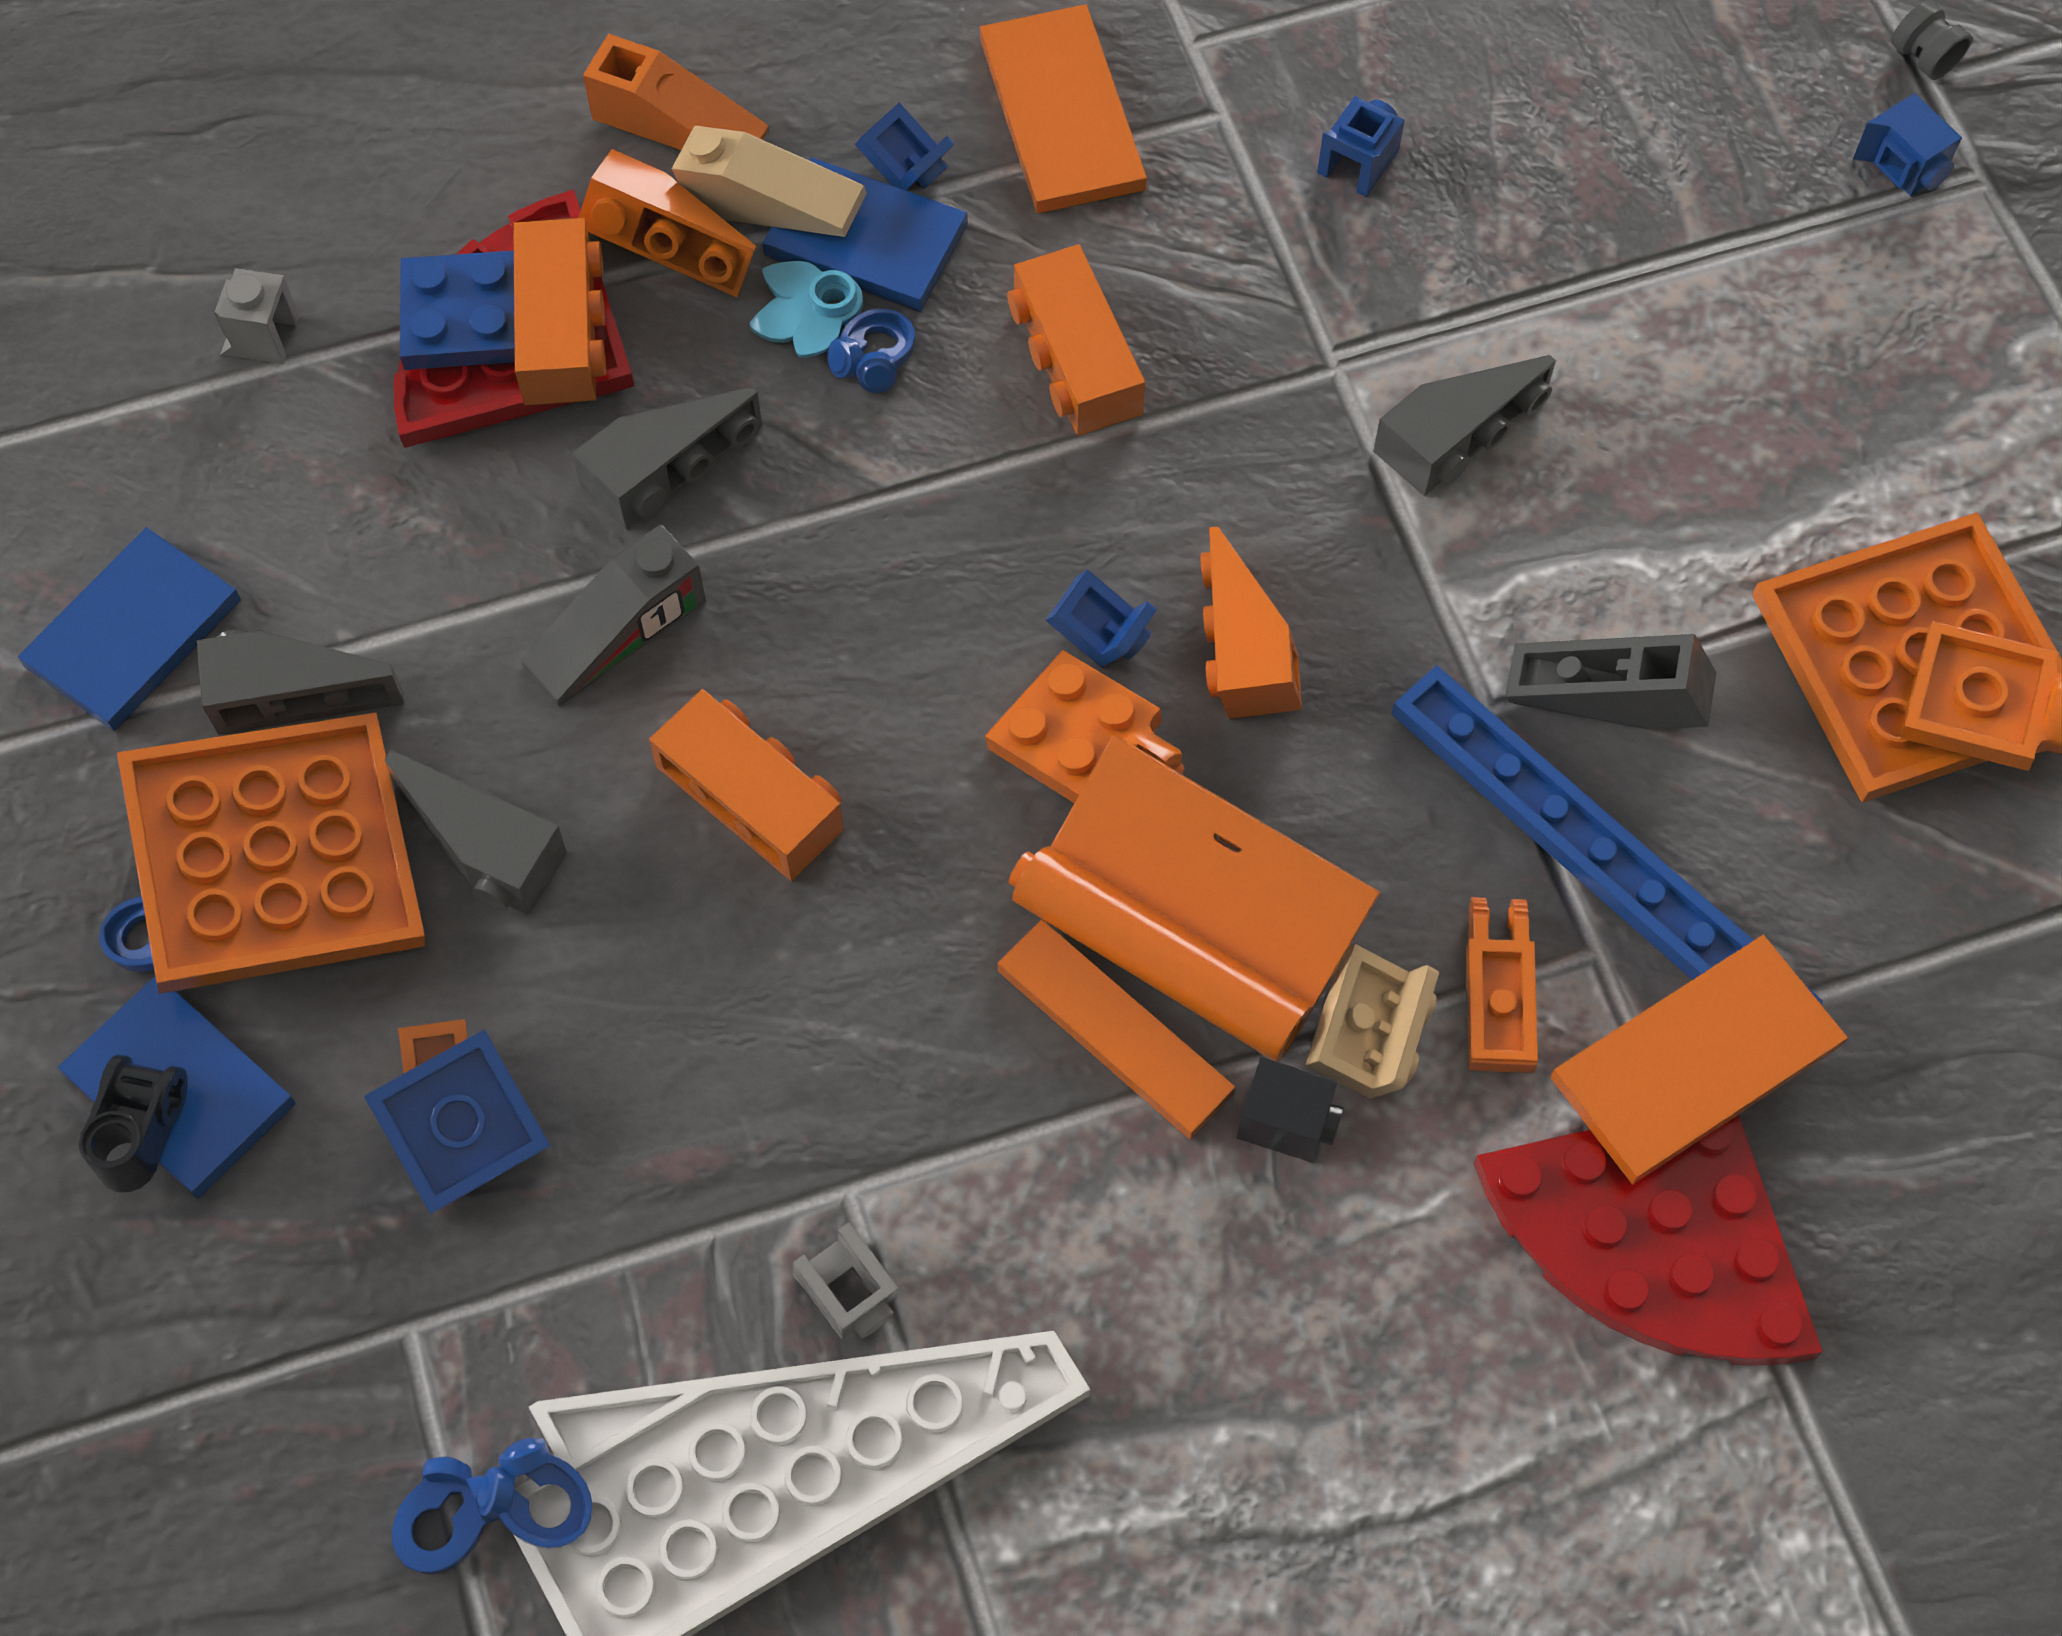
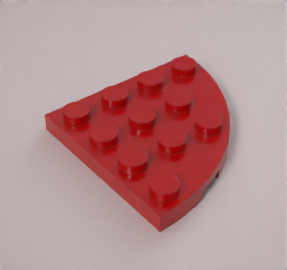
(465, 398)
(1668, 1261)

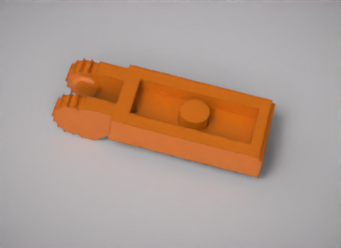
(1501, 992)

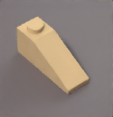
(765, 184)

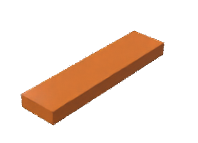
(1116, 1029)

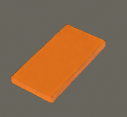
(1062, 109)
(1698, 1058)

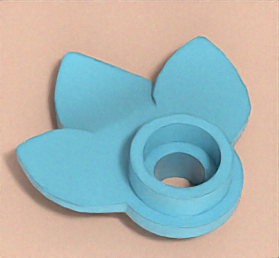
(802, 308)

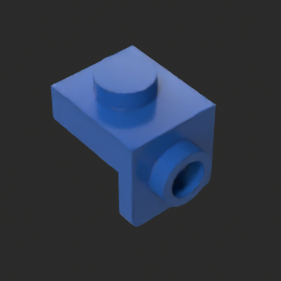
(904, 150)
(1101, 620)

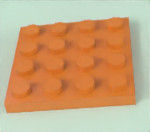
(1860, 631)
(269, 852)

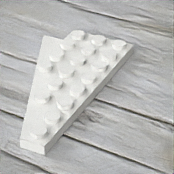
(758, 1473)

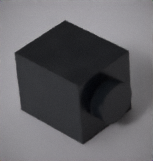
(1289, 1110)

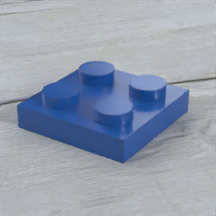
(457, 310)
(457, 1121)

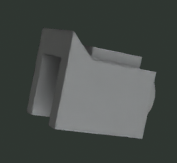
(248, 313)
(835, 1262)

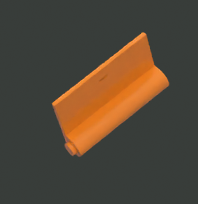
(1212, 927)

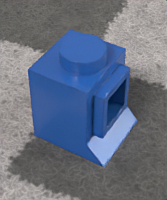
(1365, 134)
(1910, 145)

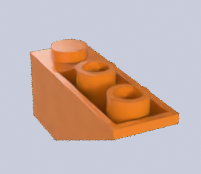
(657, 97)
(664, 223)
(1254, 646)

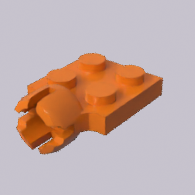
(1985, 697)
(1068, 720)

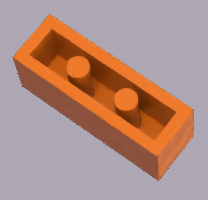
(557, 311)
(1076, 340)
(748, 783)

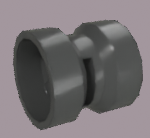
(1931, 39)

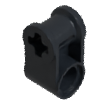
(135, 1108)

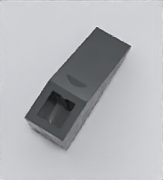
(1451, 419)
(656, 452)

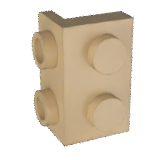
(1372, 1023)

